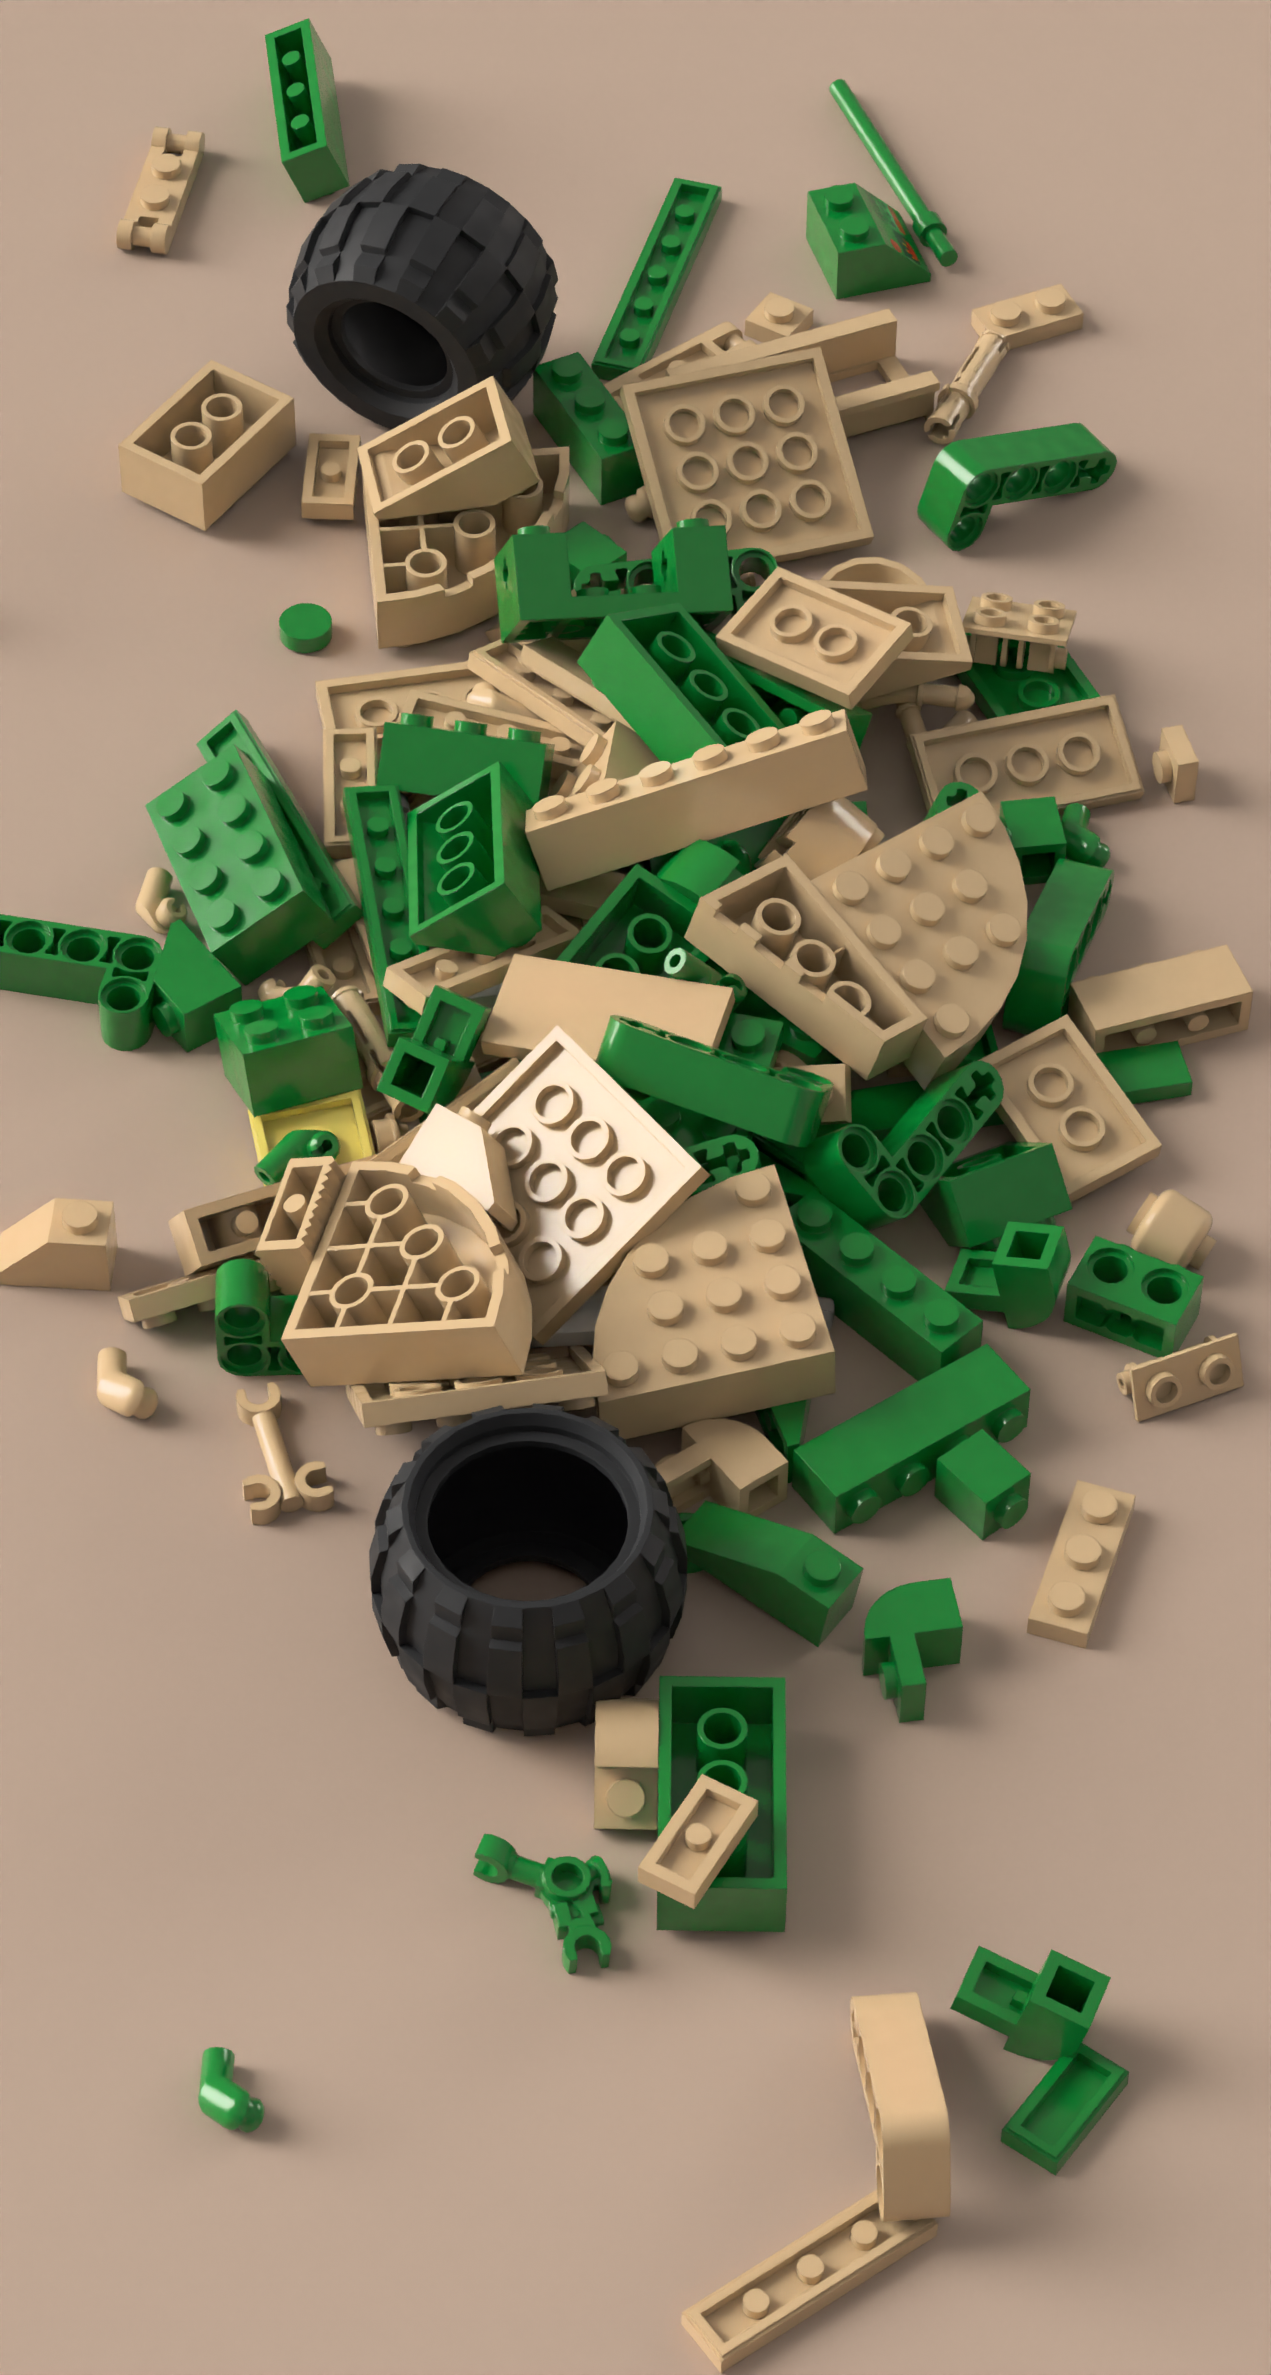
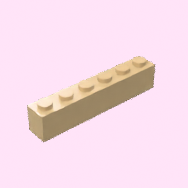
(695, 798)

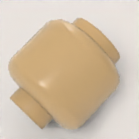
(1172, 1229)

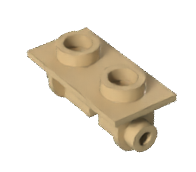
(1183, 1376)

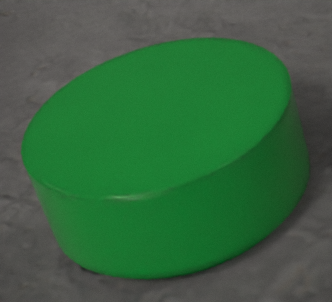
(305, 628)

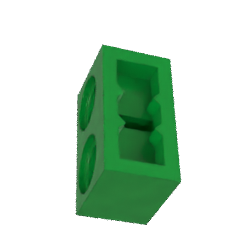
(1133, 1298)

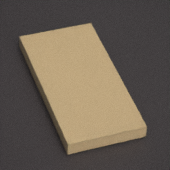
(1058, 751)
(583, 997)

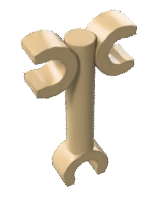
(283, 1488)

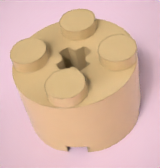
(822, 837)

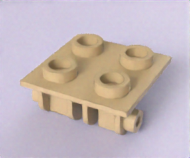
(1042, 624)

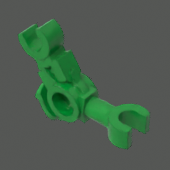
(564, 1887)

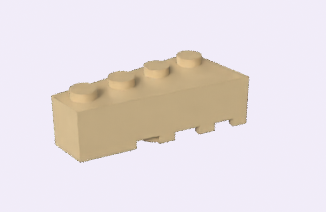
(808, 966)

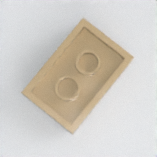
(814, 637)
(1068, 1098)

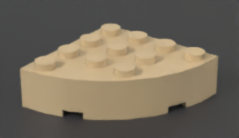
(439, 569)
(943, 920)
(409, 1286)
(713, 1314)

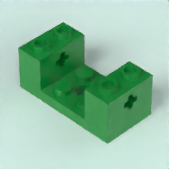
(536, 584)

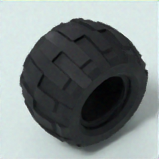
(420, 293)
(511, 1493)

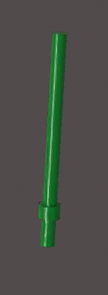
(926, 223)

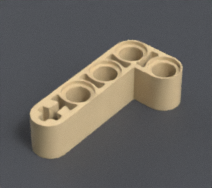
(903, 2106)

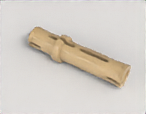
(961, 397)
(371, 1045)

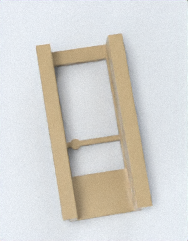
(848, 351)

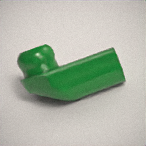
(1082, 843)
(687, 967)
(296, 1145)
(223, 2098)

